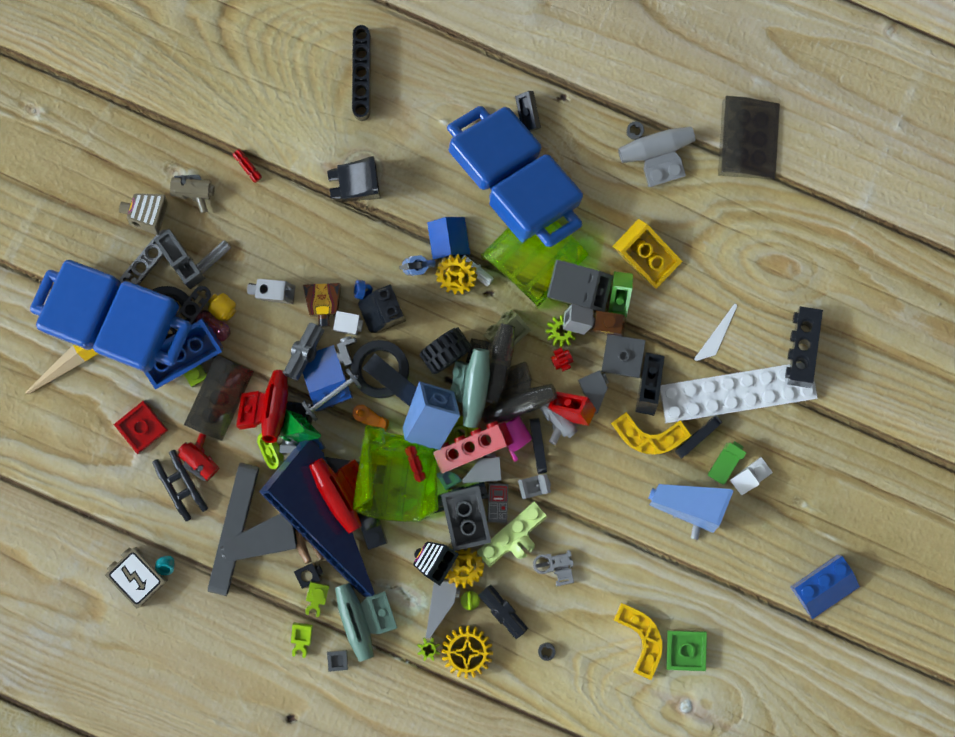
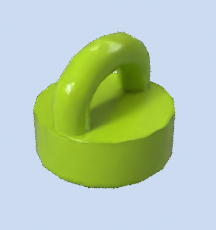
(470, 600)

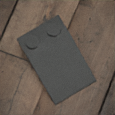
(466, 518)

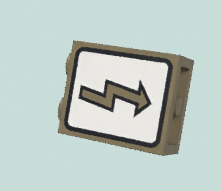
(135, 577)

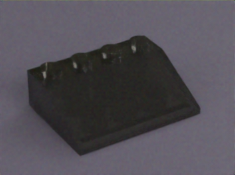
(748, 138)

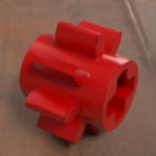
(562, 359)

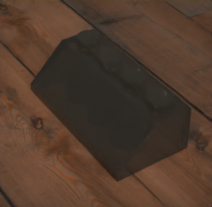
(218, 398)

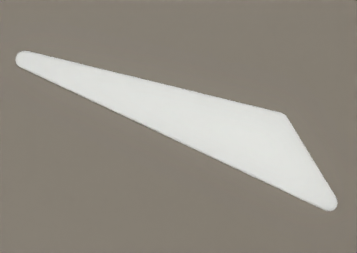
(712, 345)

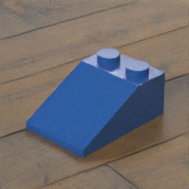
(324, 376)

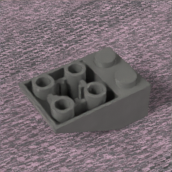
(579, 286)

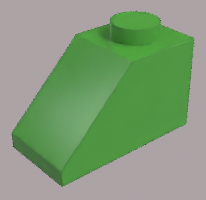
(620, 293)

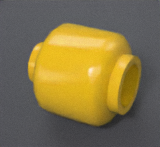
(222, 307)

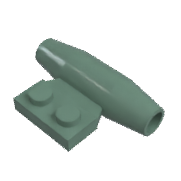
(471, 386)
(363, 618)

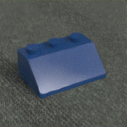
(825, 586)

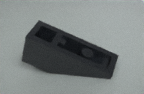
(650, 384)
(372, 531)

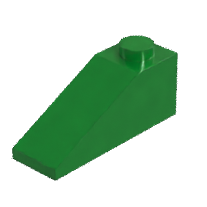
(297, 428)

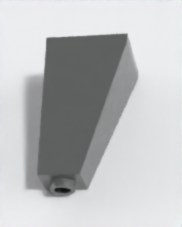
(266, 538)

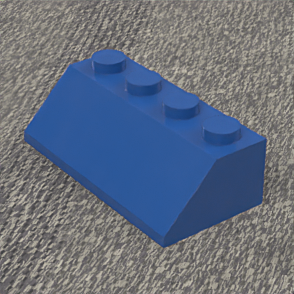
(198, 347)

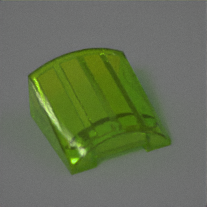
(531, 262)
(387, 483)

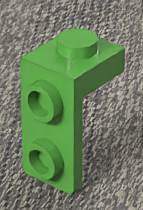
(726, 462)

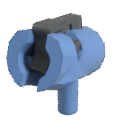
(416, 265)

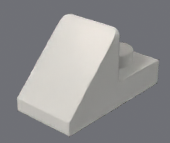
(751, 476)

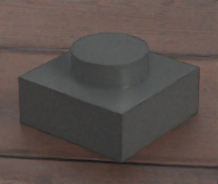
(337, 660)

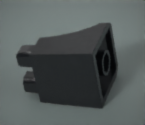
(356, 181)
(381, 310)

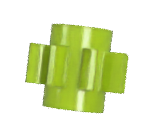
(431, 653)

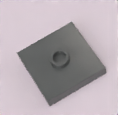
(623, 356)

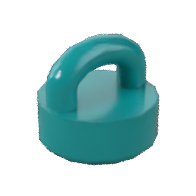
(165, 565)

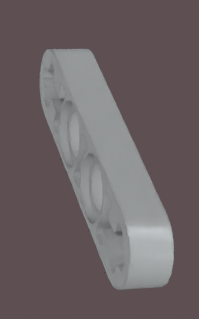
(144, 258)

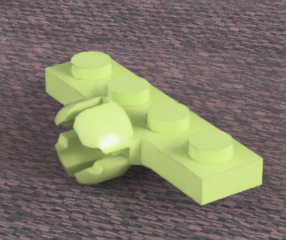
(513, 536)

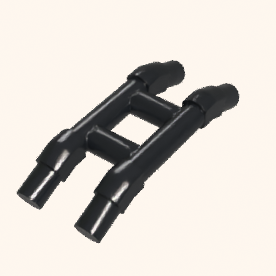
(190, 490)

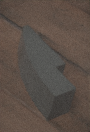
(179, 259)

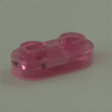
(219, 327)

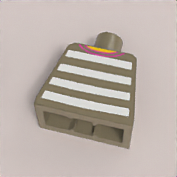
(145, 211)

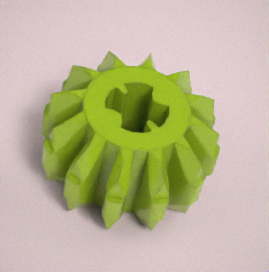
(555, 335)

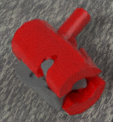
(196, 460)

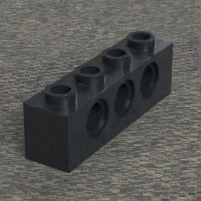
(811, 318)

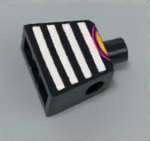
(435, 561)

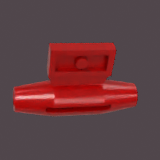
(265, 408)
(338, 491)

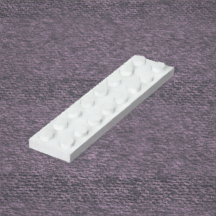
(731, 393)

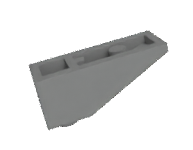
(441, 602)

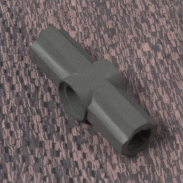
(303, 351)

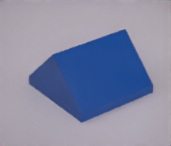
(448, 237)

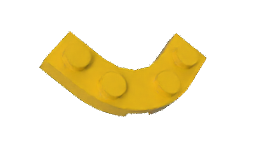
(649, 443)
(649, 635)

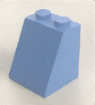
(431, 416)

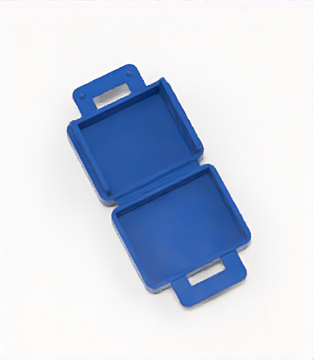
(524, 189)
(109, 316)

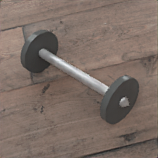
(310, 411)

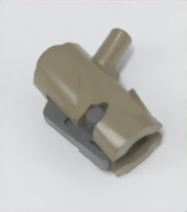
(192, 187)

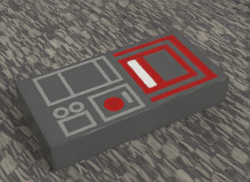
(498, 503)

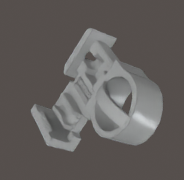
(560, 566)

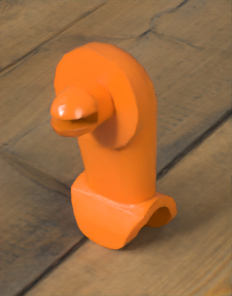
(367, 416)

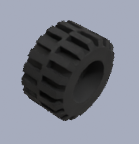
(445, 350)

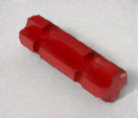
(247, 165)
(415, 463)

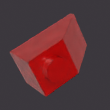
(573, 408)

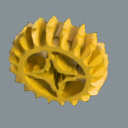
(458, 651)

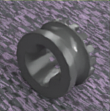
(637, 125)
(545, 657)

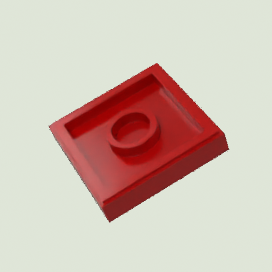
(140, 427)

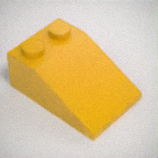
(647, 253)

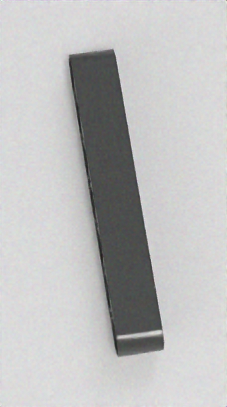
(233, 525)

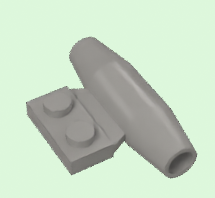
(659, 153)

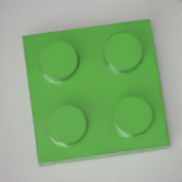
(686, 650)

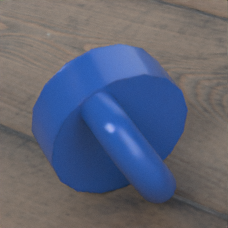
(359, 289)

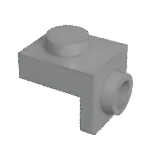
(343, 355)
(534, 486)

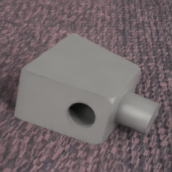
(272, 291)

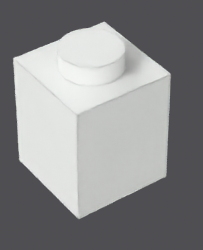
(347, 323)

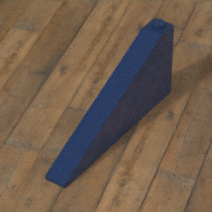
(300, 502)

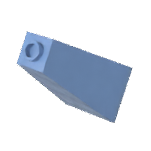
(692, 504)

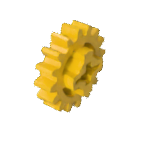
(456, 274)
(463, 568)

